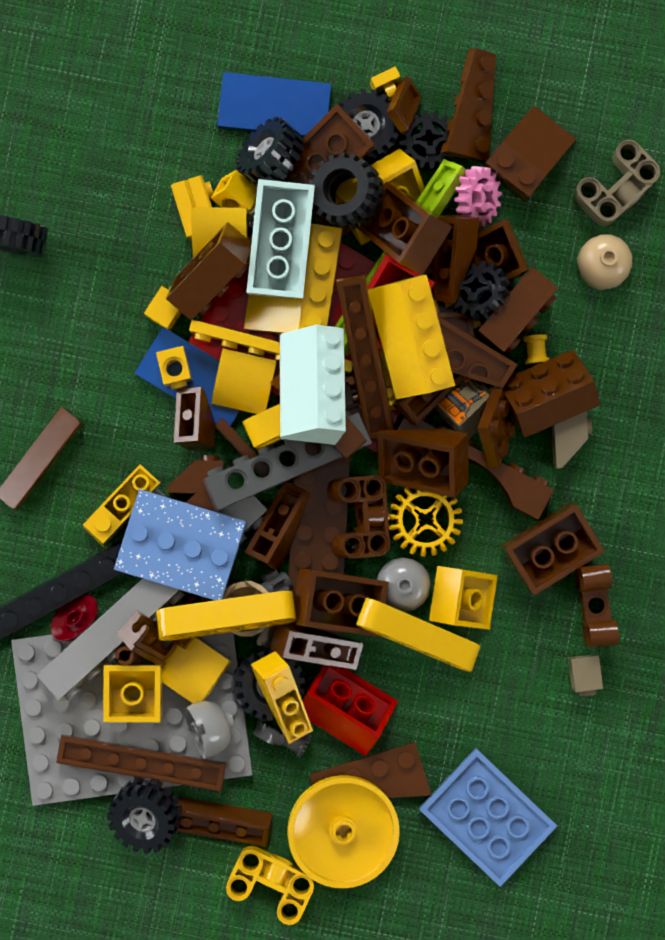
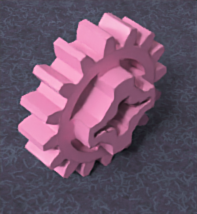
(478, 194)

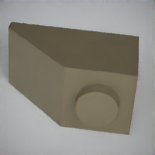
(568, 438)

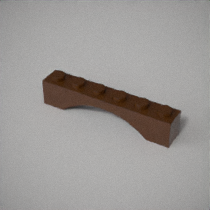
(522, 492)

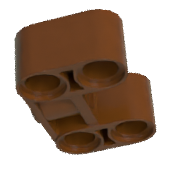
(371, 516)
(598, 627)

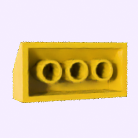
(411, 337)

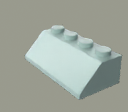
(280, 239)
(312, 384)

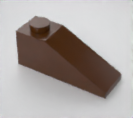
(454, 257)
(278, 527)
(315, 646)

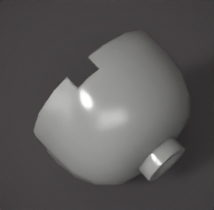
(407, 585)
(210, 727)

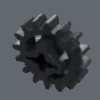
(417, 141)
(481, 291)

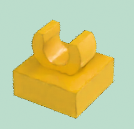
(386, 82)

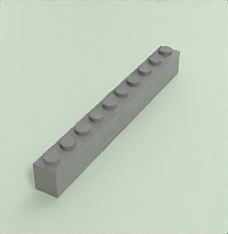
(100, 642)

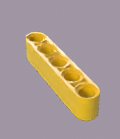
(226, 615)
(418, 635)

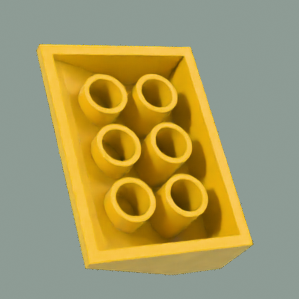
(284, 315)

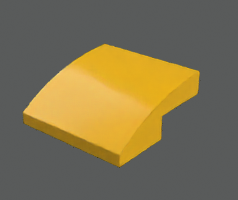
(209, 220)
(243, 381)
(194, 670)

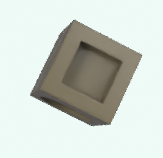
(585, 674)

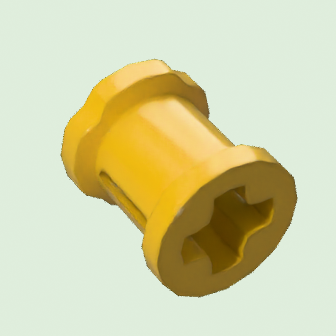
(535, 349)

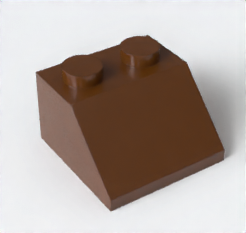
(501, 247)

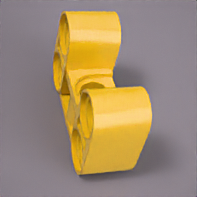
(264, 427)
(275, 873)

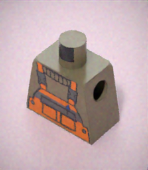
(464, 405)

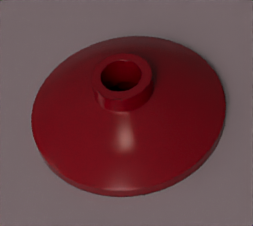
(74, 618)

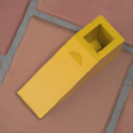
(119, 505)
(282, 696)

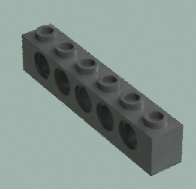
(223, 495)

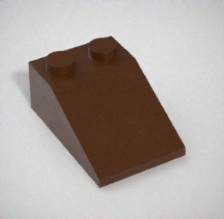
(529, 153)
(406, 229)
(424, 459)

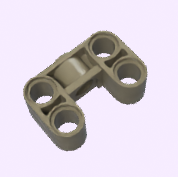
(625, 191)

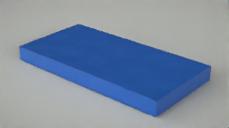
(253, 99)
(202, 368)

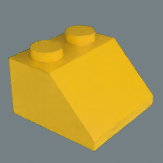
(463, 598)
(132, 693)

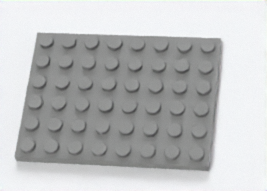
(47, 718)

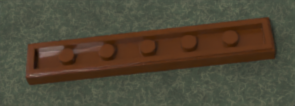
(365, 354)
(141, 762)

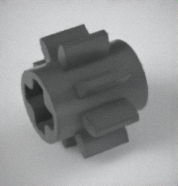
(276, 582)

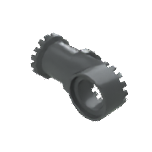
(275, 736)

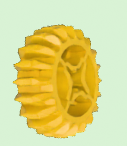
(443, 534)

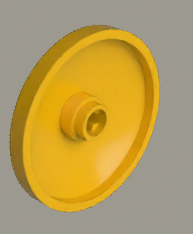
(343, 831)

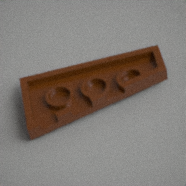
(473, 114)
(473, 358)
(394, 771)

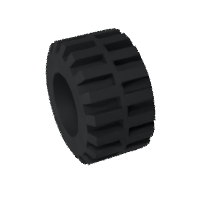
(363, 203)

